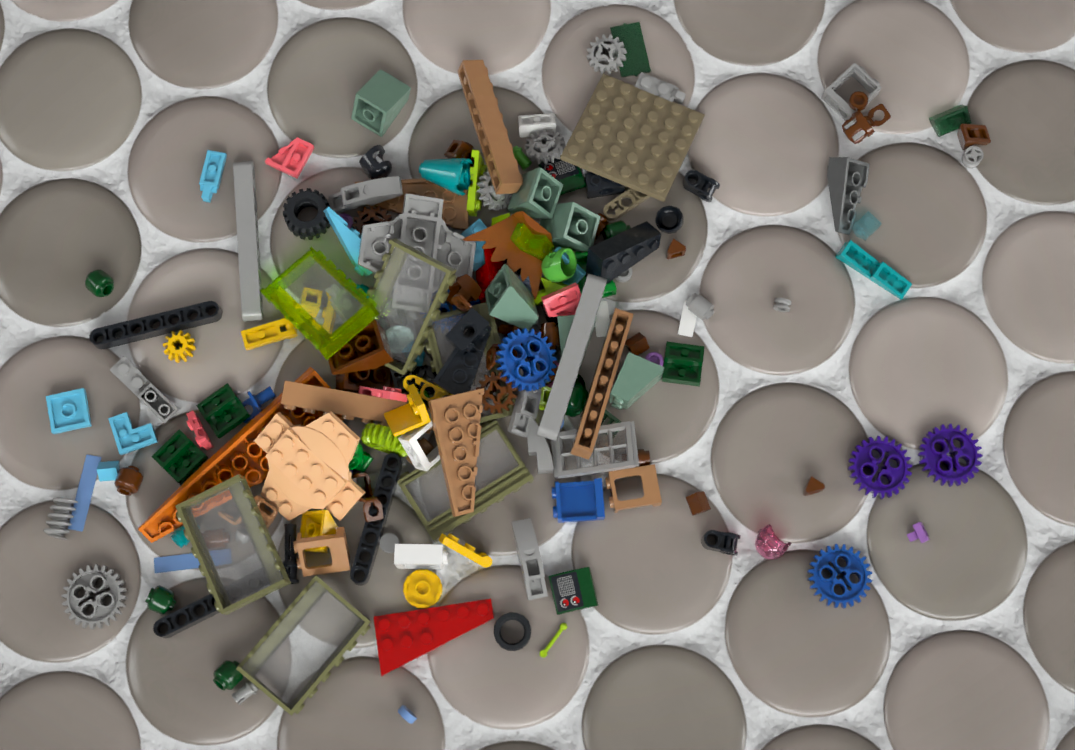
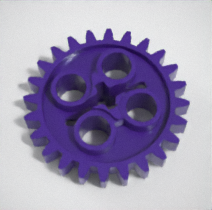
(967, 451)
(863, 458)

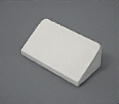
(538, 122)

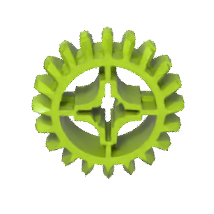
(382, 439)

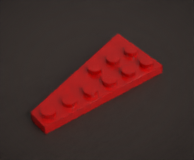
(417, 632)

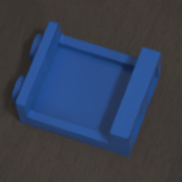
(578, 501)

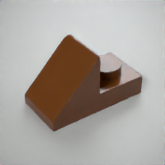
(972, 135)

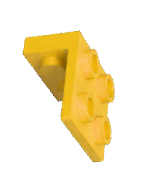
(409, 415)

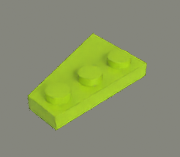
(473, 202)

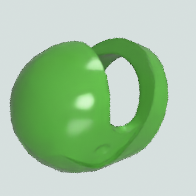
(554, 267)

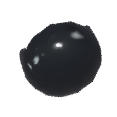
(669, 219)

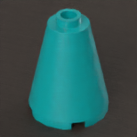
(448, 173)

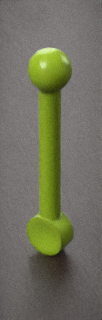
(543, 653)

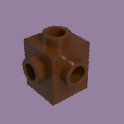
(460, 149)

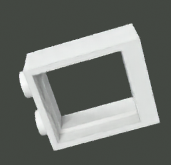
(414, 450)
(420, 556)

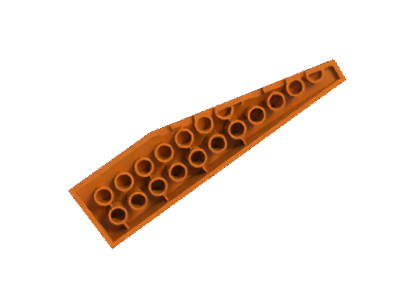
(236, 457)

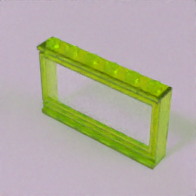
(321, 302)

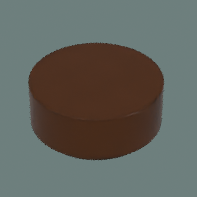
(858, 101)

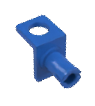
(257, 400)

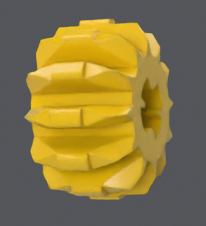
(174, 341)

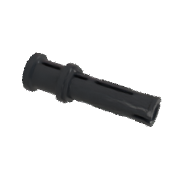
(290, 565)

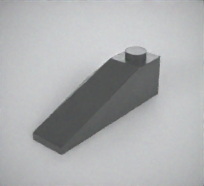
(845, 183)

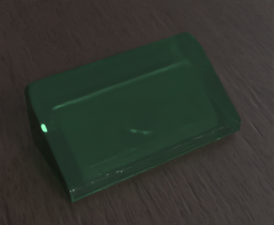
(950, 120)

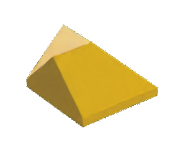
(317, 524)

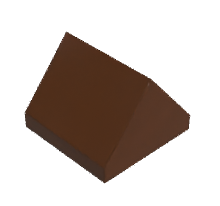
(675, 250)
(637, 344)
(813, 486)
(698, 503)

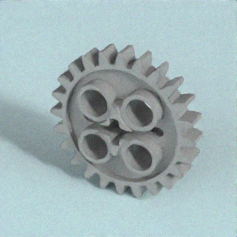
(101, 613)

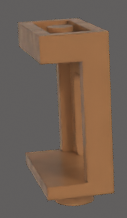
(649, 483)
(338, 547)

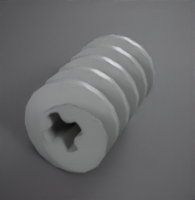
(60, 517)

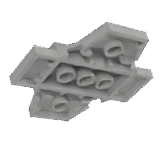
(421, 229)

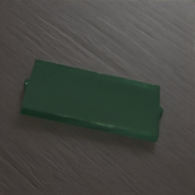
(636, 54)

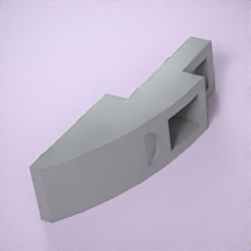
(366, 192)
(144, 390)
(525, 409)
(529, 558)

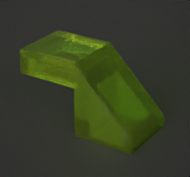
(532, 244)

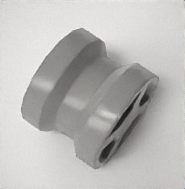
(975, 153)

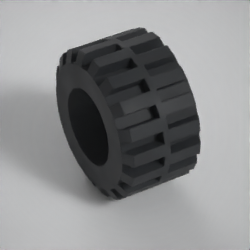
(296, 204)

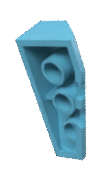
(348, 238)

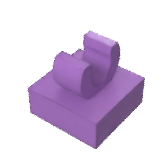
(919, 533)

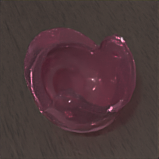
(769, 545)

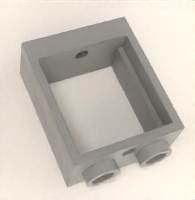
(839, 105)

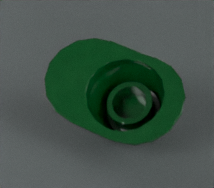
(578, 398)

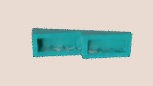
(874, 270)

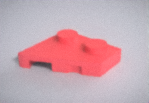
(292, 158)
(563, 301)
(387, 392)
(201, 436)

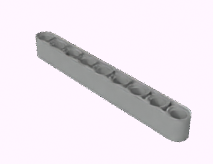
(248, 241)
(572, 357)

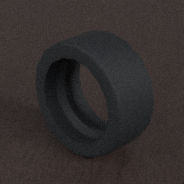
(510, 646)

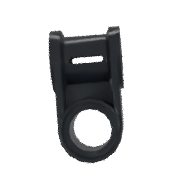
(702, 185)
(722, 543)

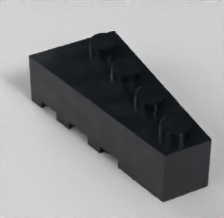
(622, 251)

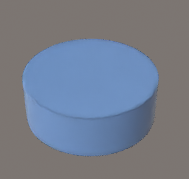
(407, 714)

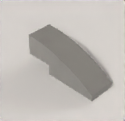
(538, 446)

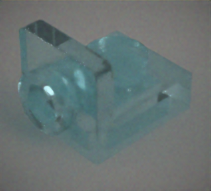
(866, 226)

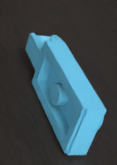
(212, 174)

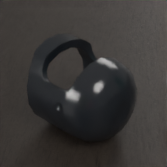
(375, 167)

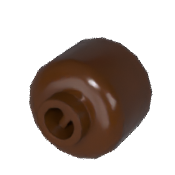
(128, 480)

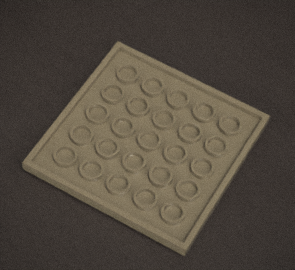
(632, 137)

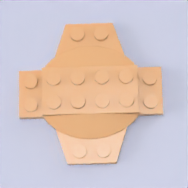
(309, 466)

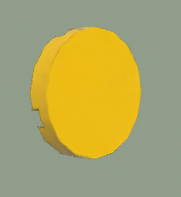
(422, 588)

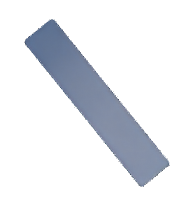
(84, 492)
(175, 563)

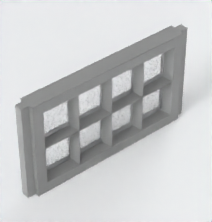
(612, 451)

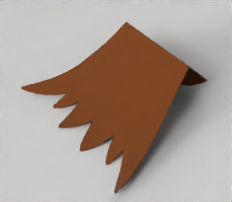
(499, 237)

